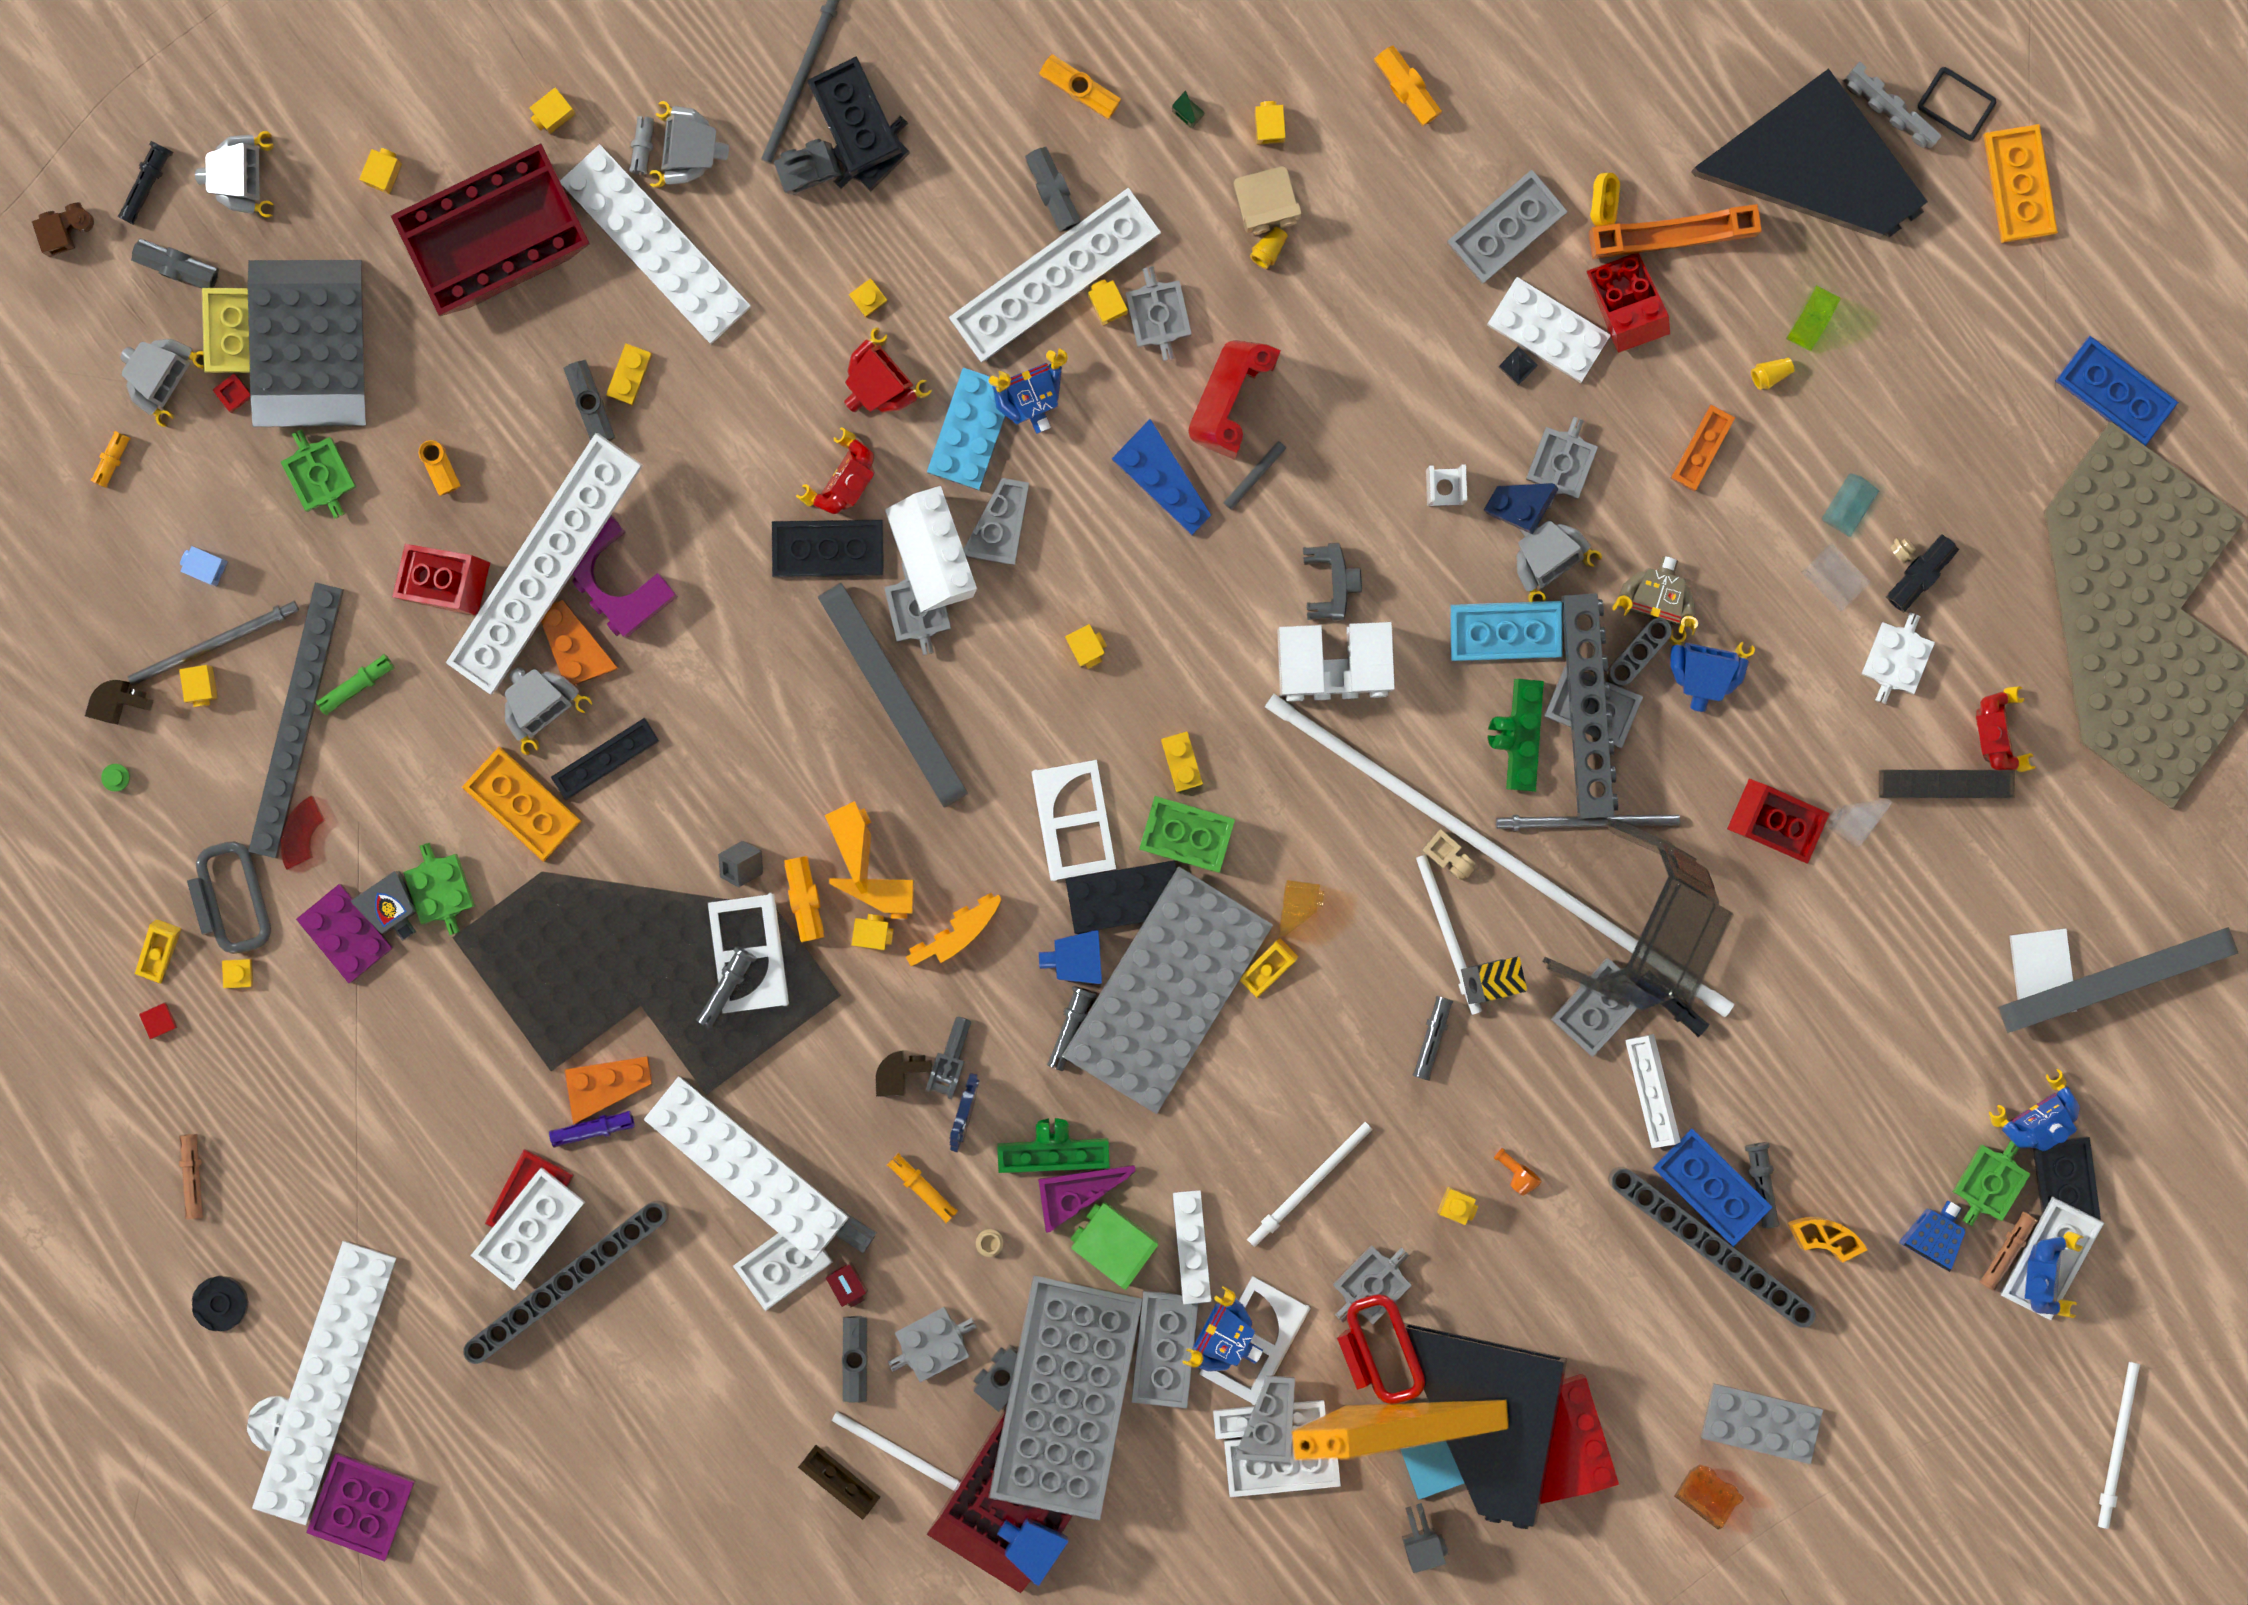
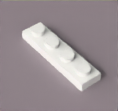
(1653, 1091)
(1191, 1247)
(1233, 1421)

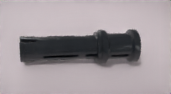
(149, 171)

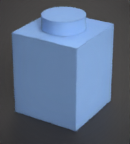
(203, 565)

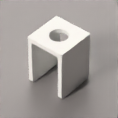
(1456, 477)

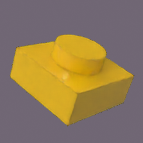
(868, 298)
(237, 973)

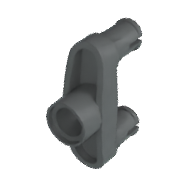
(1343, 581)

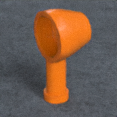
(1524, 1179)

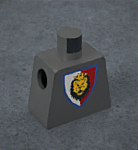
(388, 905)

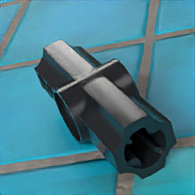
(1922, 573)

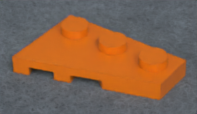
(573, 646)
(604, 1084)

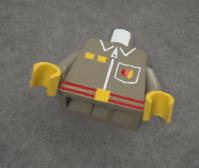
(1659, 596)

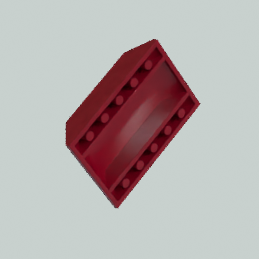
(491, 231)

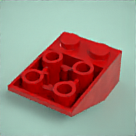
(1629, 302)

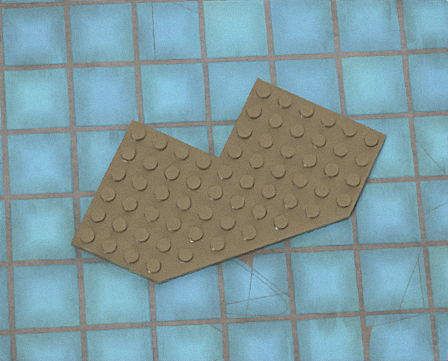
(2126, 556)

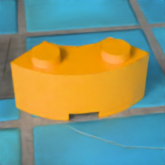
(1826, 1234)

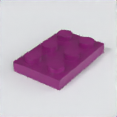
(344, 934)

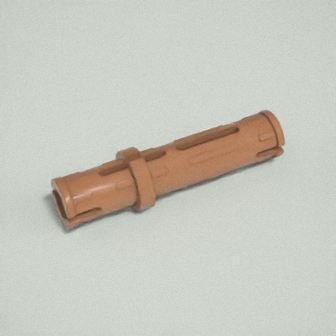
(191, 1176)
(2008, 1251)

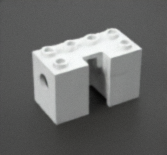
(1365, 671)

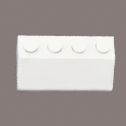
(931, 550)

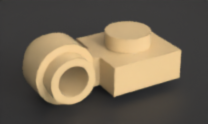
(1443, 850)

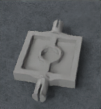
(1158, 313)
(1562, 460)
(907, 618)
(1372, 1276)
(932, 1344)

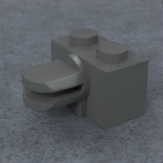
(807, 166)
(1423, 1547)

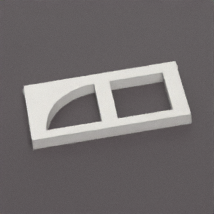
(1047, 787)
(773, 987)
(1290, 1318)

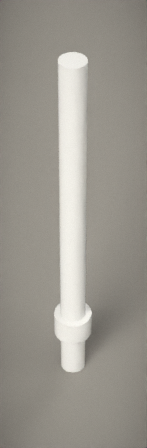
(1445, 925)
(1271, 1223)
(2108, 1498)

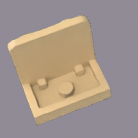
(1266, 200)

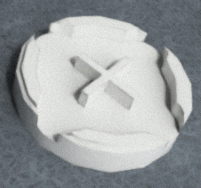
(265, 1421)

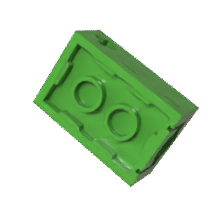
(1187, 834)

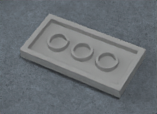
(1507, 226)
(1163, 1337)
(1761, 1423)

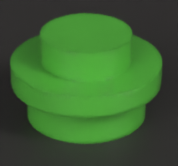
(115, 777)

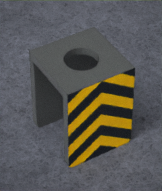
(1493, 980)

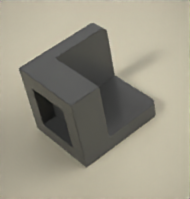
(740, 864)

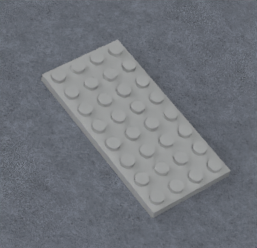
(1167, 990)
(1065, 1398)

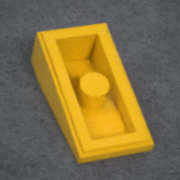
(157, 950)
(1268, 967)

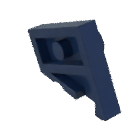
(1521, 504)

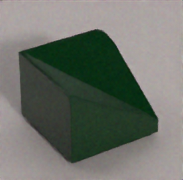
(1187, 110)

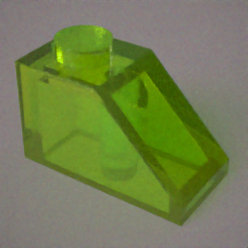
(1813, 318)

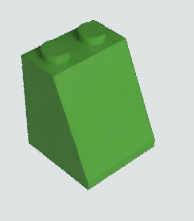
(1113, 1244)

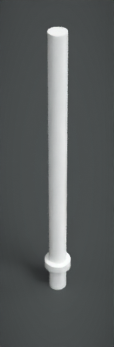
(895, 1450)

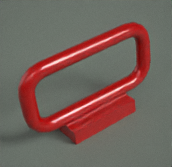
(1360, 1358)

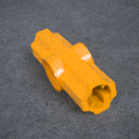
(1065, 76)
(1407, 85)
(804, 898)

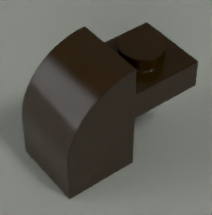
(109, 698)
(892, 1070)

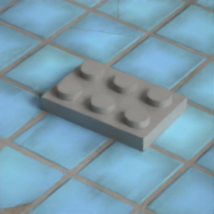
(1621, 703)
(1592, 1018)

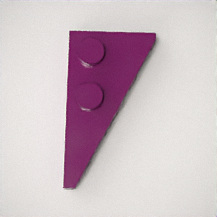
(1070, 1193)

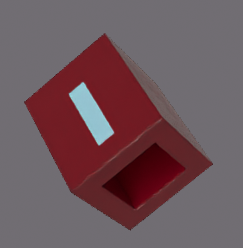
(847, 1285)

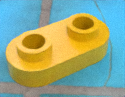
(1605, 199)

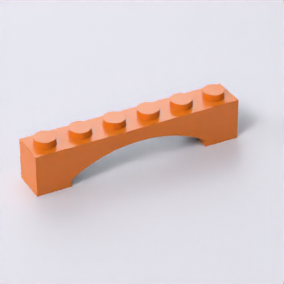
(1674, 233)

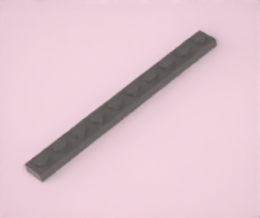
(296, 720)

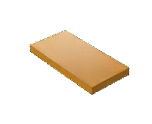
(2020, 183)
(521, 804)

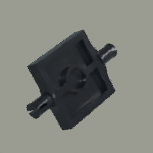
(873, 176)

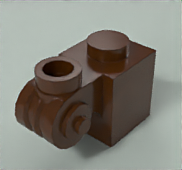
(54, 228)

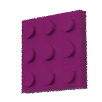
(360, 1507)

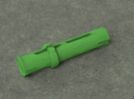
(365, 677)

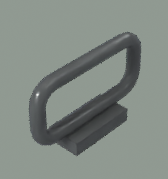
(206, 903)

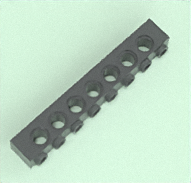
(1572, 608)

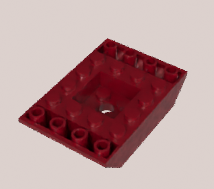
(972, 1519)

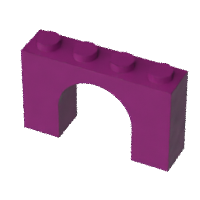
(628, 611)

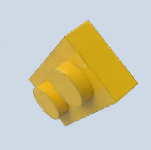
(629, 374)
(1181, 761)

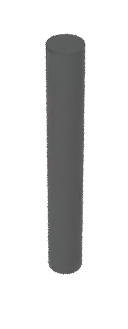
(1254, 475)

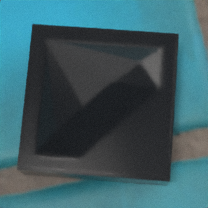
(1518, 366)

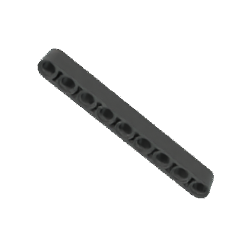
(892, 695)
(2118, 980)
(1723, 1253)
(554, 1288)

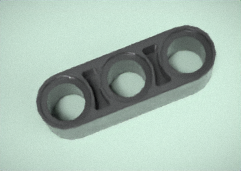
(1651, 646)

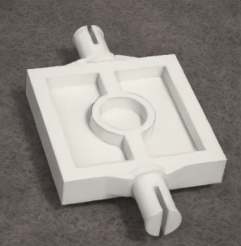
(1897, 658)

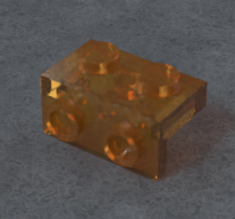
(1708, 1495)

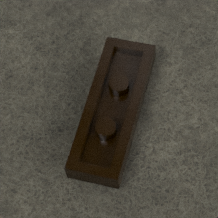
(839, 1482)

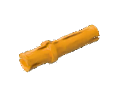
(921, 1187)

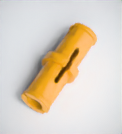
(110, 459)

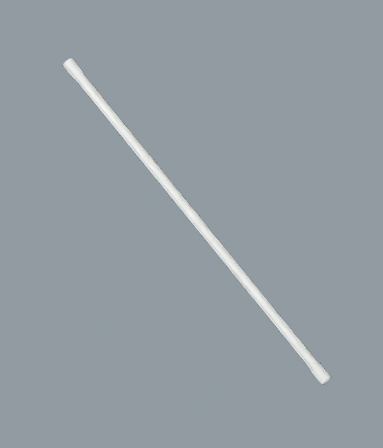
(1290, 714)

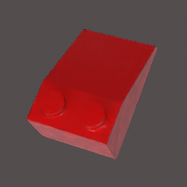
(441, 579)
(1778, 821)

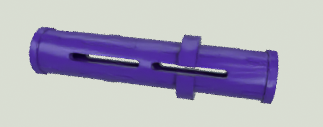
(603, 1126)

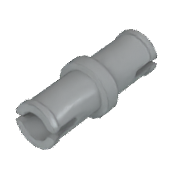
(642, 145)

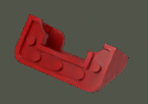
(1210, 422)

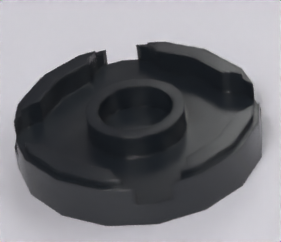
(219, 1303)

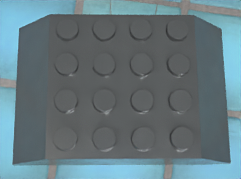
(306, 343)

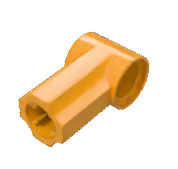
(439, 470)

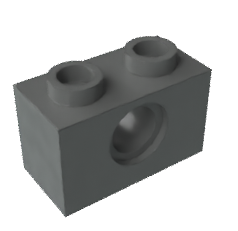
(987, 1387)

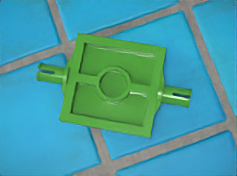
(318, 474)
(439, 889)
(1991, 1183)

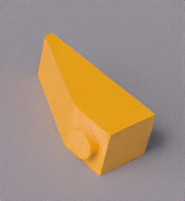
(853, 839)
(883, 894)

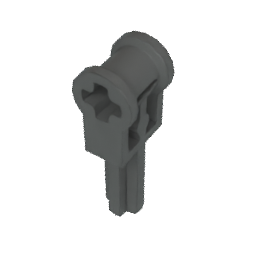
(947, 1065)

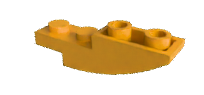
(967, 927)

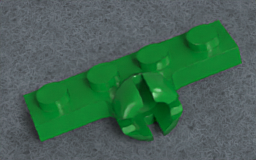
(1521, 734)
(1053, 1151)

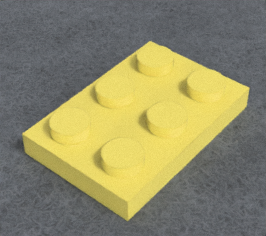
(225, 330)

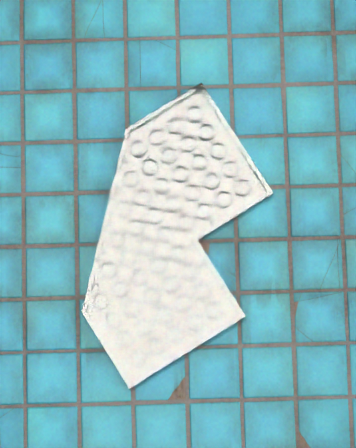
(588, 952)

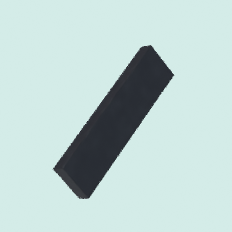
(605, 759)

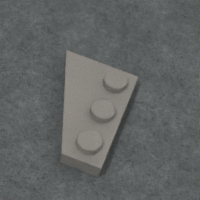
(1000, 526)
(1270, 1424)

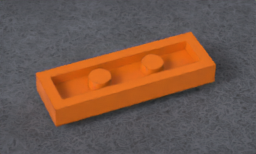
(1702, 448)

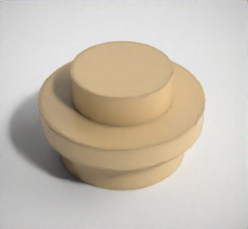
(1903, 550)
(989, 1243)

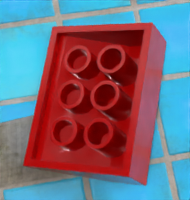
(1578, 1452)

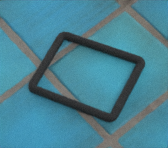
(1970, 85)

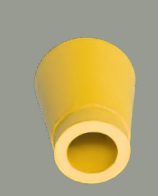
(1268, 248)
(1770, 373)

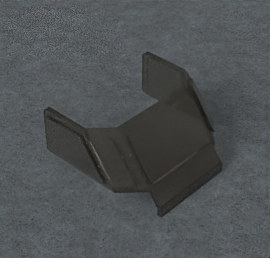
(1676, 939)

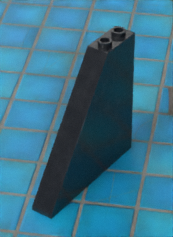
(1820, 161)
(1505, 1466)

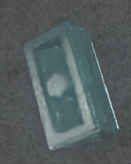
(1850, 504)

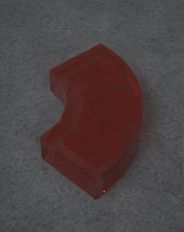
(298, 832)

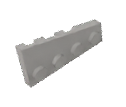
(1891, 105)

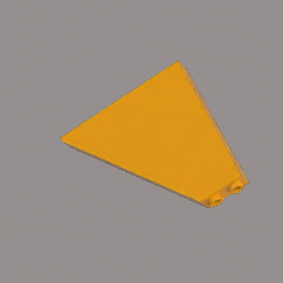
(1388, 1427)

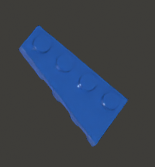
(1161, 477)

